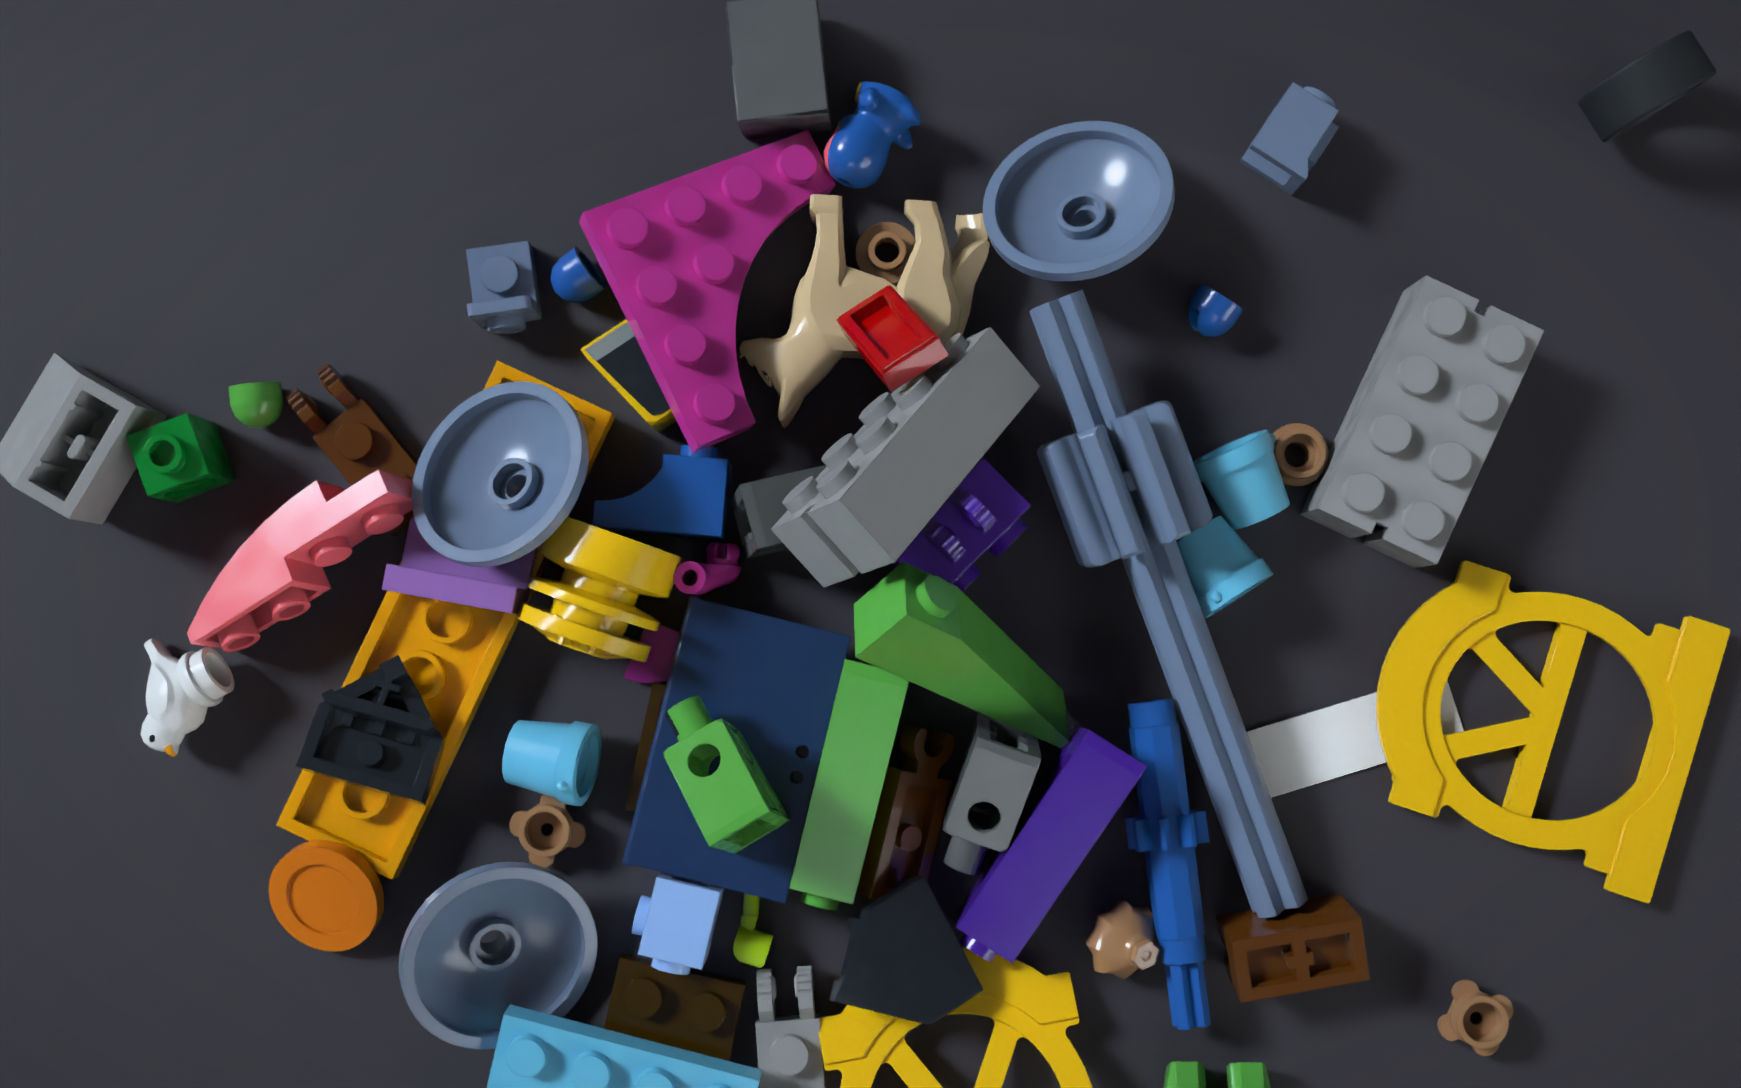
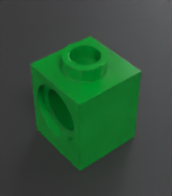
(180, 458)

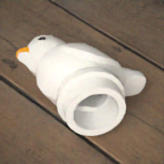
(181, 693)

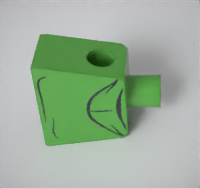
(735, 801)

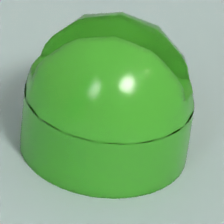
(256, 403)

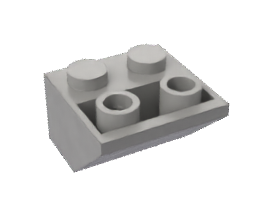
(73, 443)

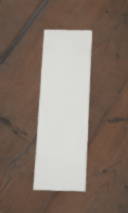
(1328, 743)

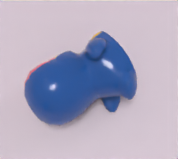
(863, 139)

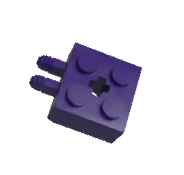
(973, 519)

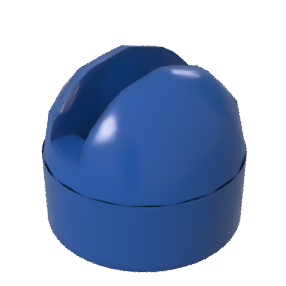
(576, 277)
(1211, 312)

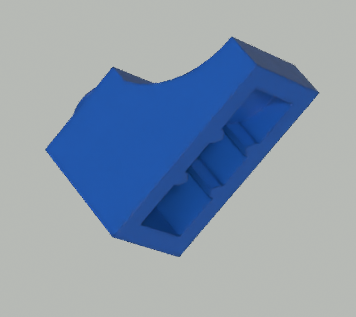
(682, 501)

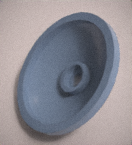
(1079, 201)
(500, 474)
(536, 962)

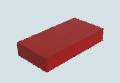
(891, 337)

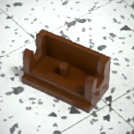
(1294, 951)

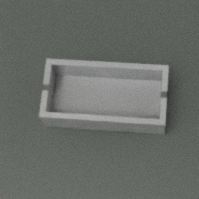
(1422, 422)
(904, 460)

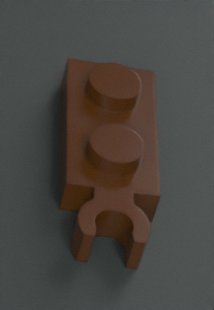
(908, 814)

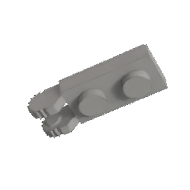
(788, 1044)

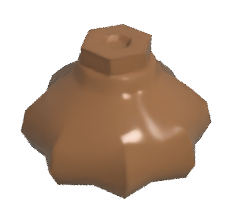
(1123, 940)

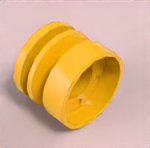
(599, 590)

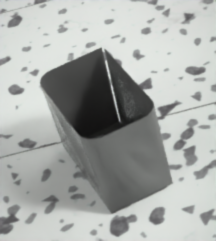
(778, 67)

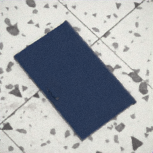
(780, 692)

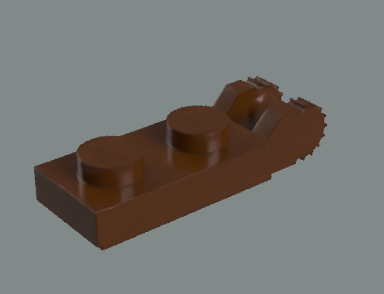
(358, 438)

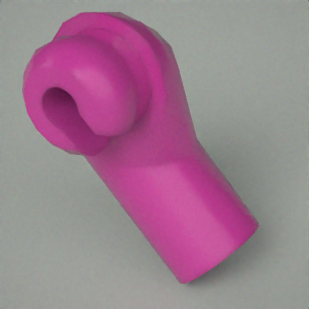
(717, 572)

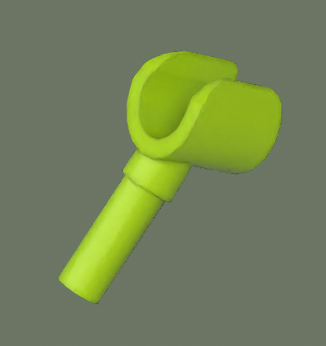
(751, 944)

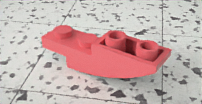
(284, 558)

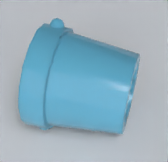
(1244, 479)
(1220, 565)
(553, 759)

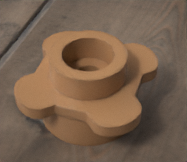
(542, 847)
(1494, 1019)

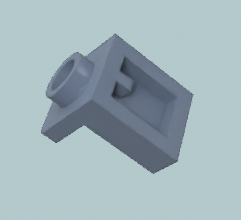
(503, 287)

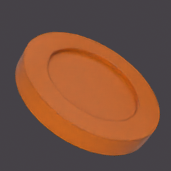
(326, 895)

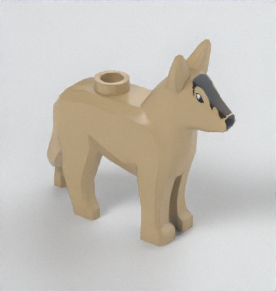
(934, 284)

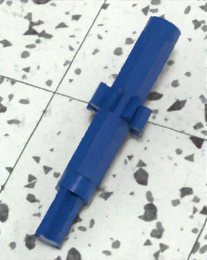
(1168, 836)

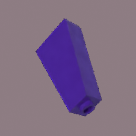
(1048, 845)

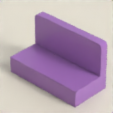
(436, 577)

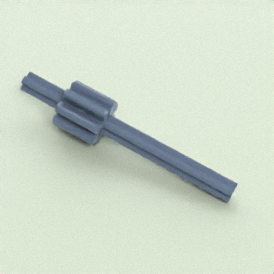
(1129, 495)

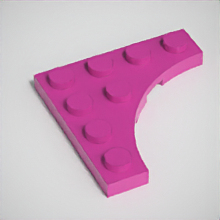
(681, 265)

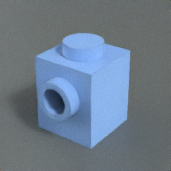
(677, 923)

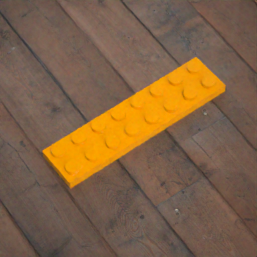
(451, 659)

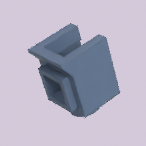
(1292, 137)

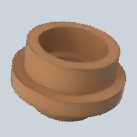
(884, 233)
(1314, 450)

